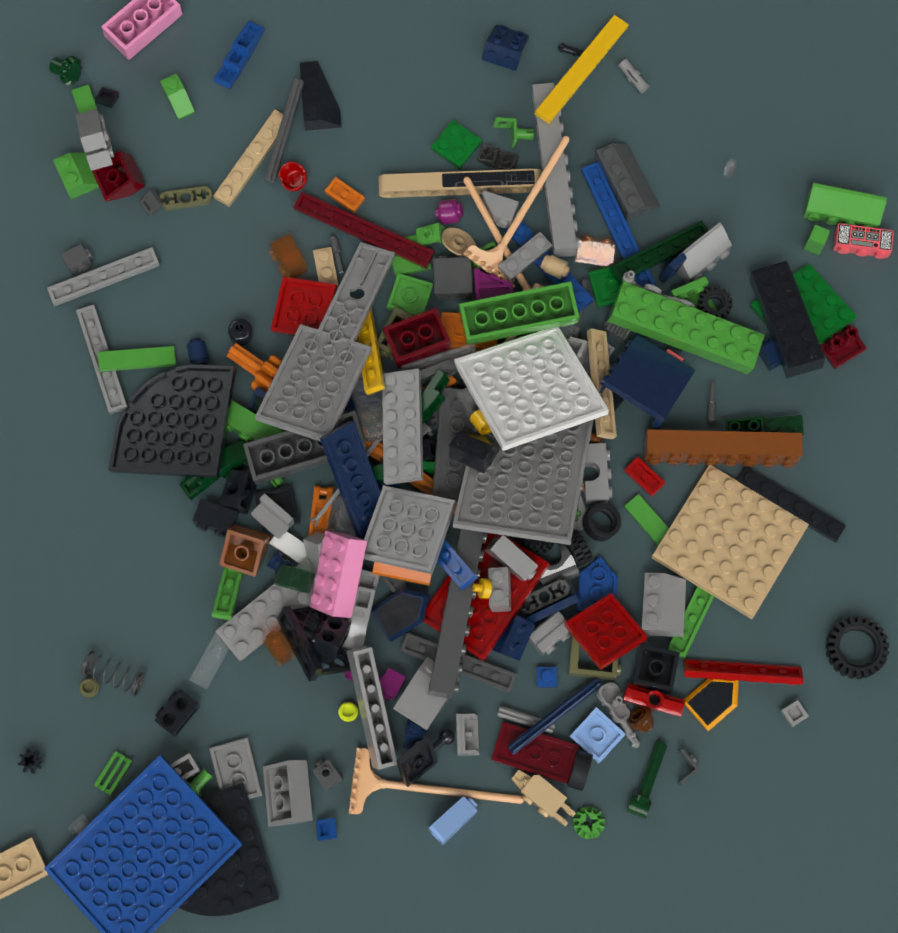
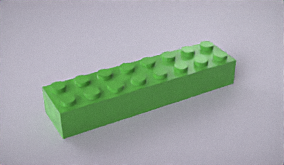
(686, 328)

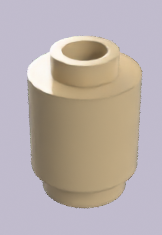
(555, 266)

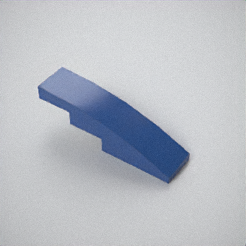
(239, 54)

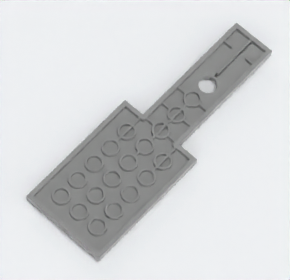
(327, 362)

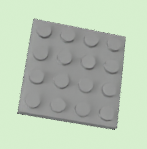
(408, 529)

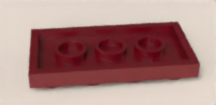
(542, 756)

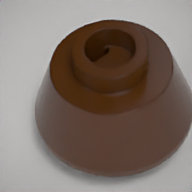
(641, 719)

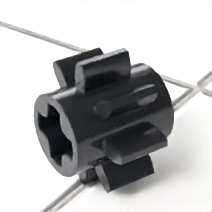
(27, 766)

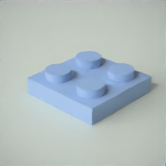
(597, 735)

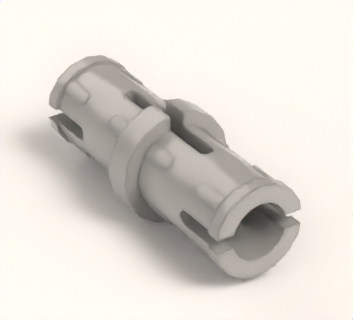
(633, 76)

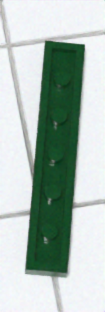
(658, 252)

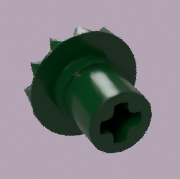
(67, 69)

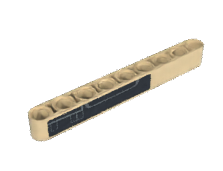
(452, 183)

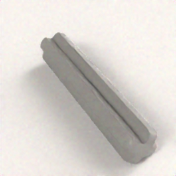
(521, 718)

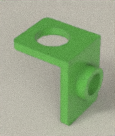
(430, 234)

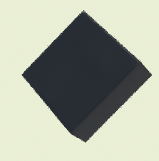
(107, 97)

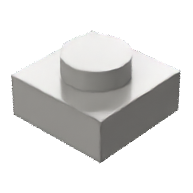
(794, 713)

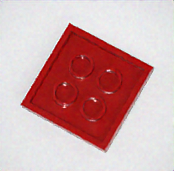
(301, 303)
(605, 631)

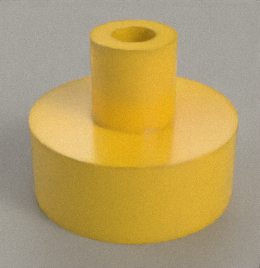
(483, 588)

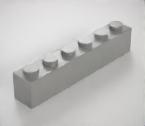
(372, 707)

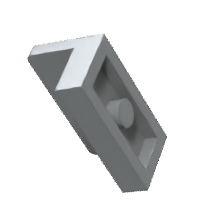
(272, 517)

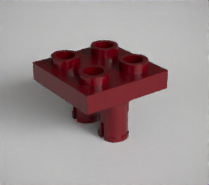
(843, 346)

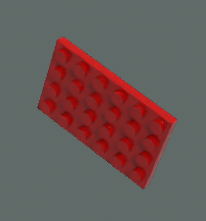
(485, 625)

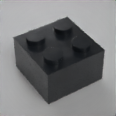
(655, 668)

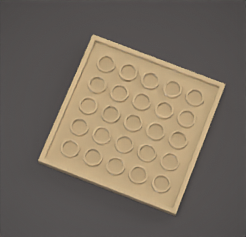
(730, 541)

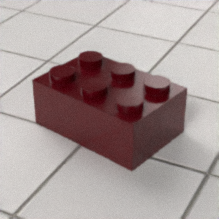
(416, 338)

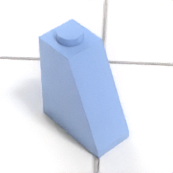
(453, 820)

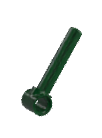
(640, 802)

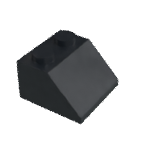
(473, 449)

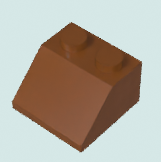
(244, 550)

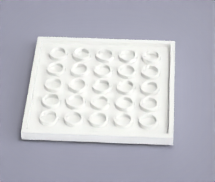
(530, 387)

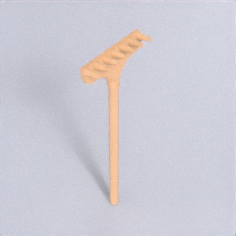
(493, 228)
(490, 259)
(366, 782)

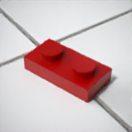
(644, 477)

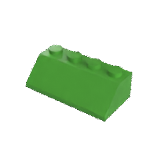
(843, 206)

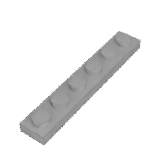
(103, 276)
(97, 343)

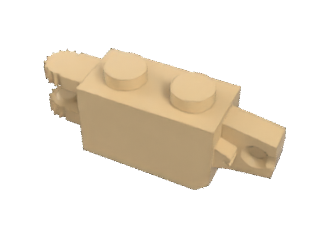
(542, 795)

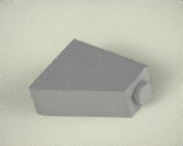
(511, 556)

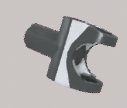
(564, 570)

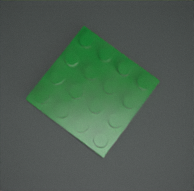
(824, 306)

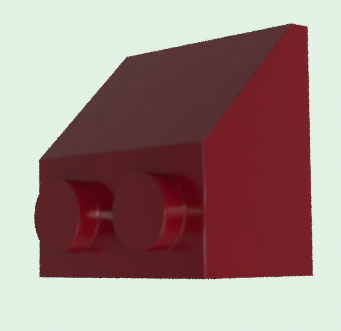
(119, 179)

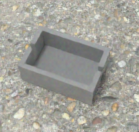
(95, 139)

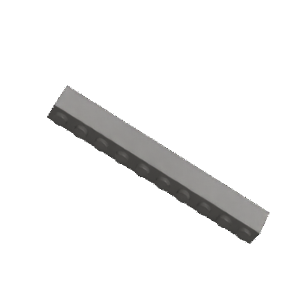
(556, 185)

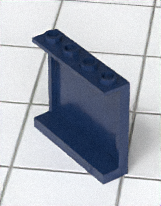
(648, 378)

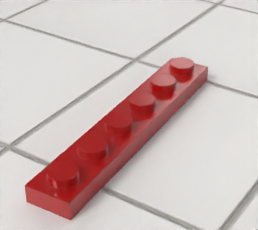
(743, 671)

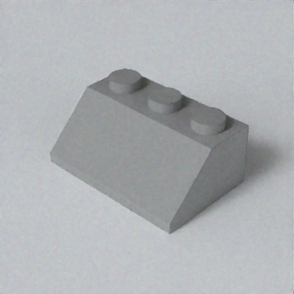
(705, 253)
(663, 605)
(287, 793)

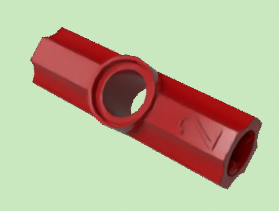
(667, 703)

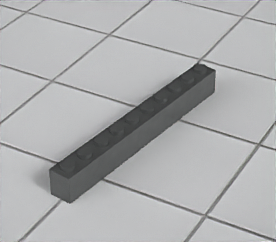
(455, 618)

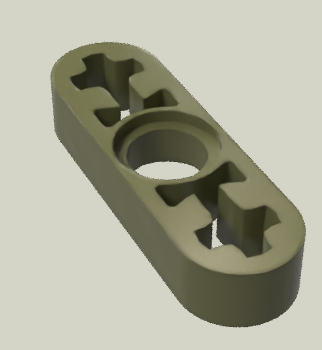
(190, 191)

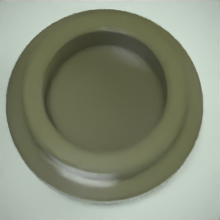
(89, 687)

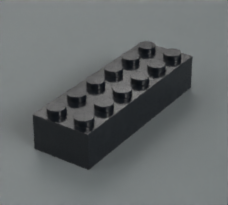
(787, 319)

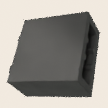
(452, 278)

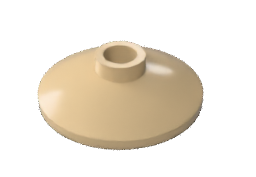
(457, 240)

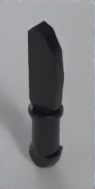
(570, 50)

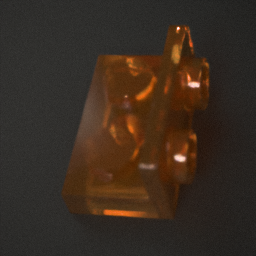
(596, 252)

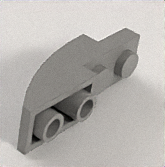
(362, 609)

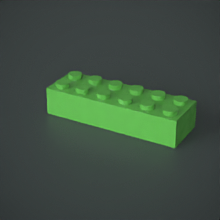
(518, 313)

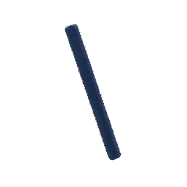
(554, 715)

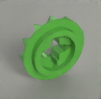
(593, 814)

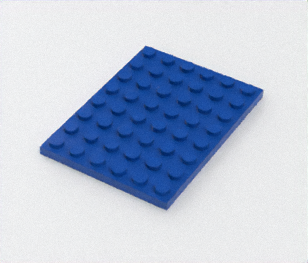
(144, 853)

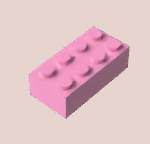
(140, 24)
(338, 574)

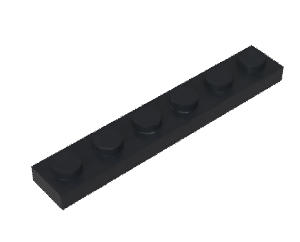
(817, 519)

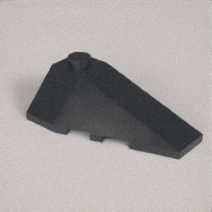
(318, 102)

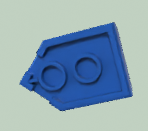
(596, 583)

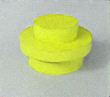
(348, 711)

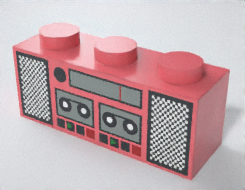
(863, 241)

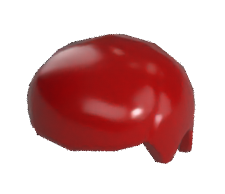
(293, 176)

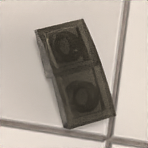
(497, 159)

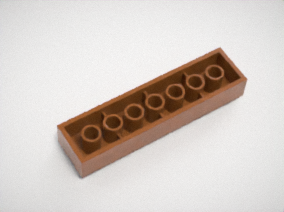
(722, 448)

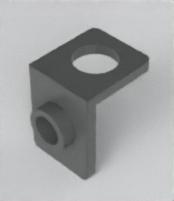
(691, 761)

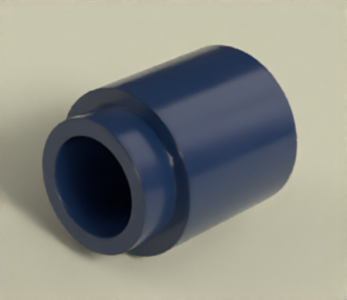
(197, 352)

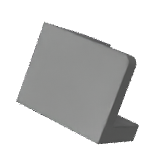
(580, 348)

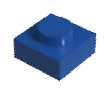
(546, 677)
(326, 829)

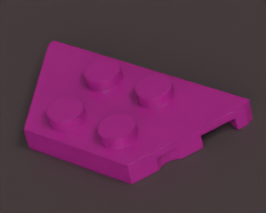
(490, 285)

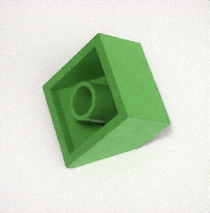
(75, 174)

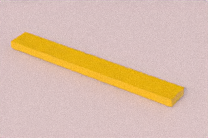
(581, 69)

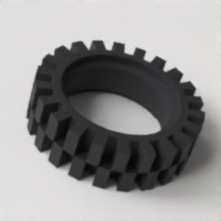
(873, 632)

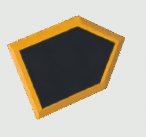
(712, 701)

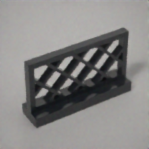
(302, 644)

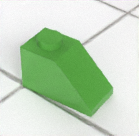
(177, 96)

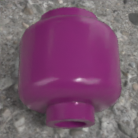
(449, 211)

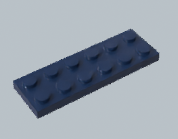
(352, 475)

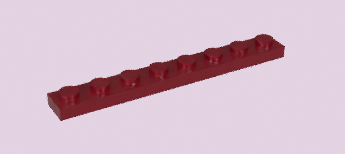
(363, 230)

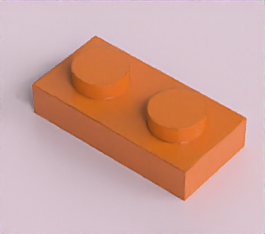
(344, 195)

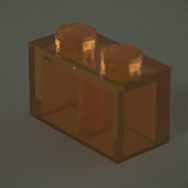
(288, 257)
(278, 647)

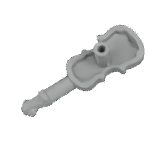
(611, 697)

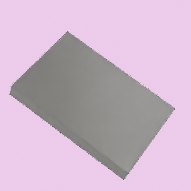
(236, 765)

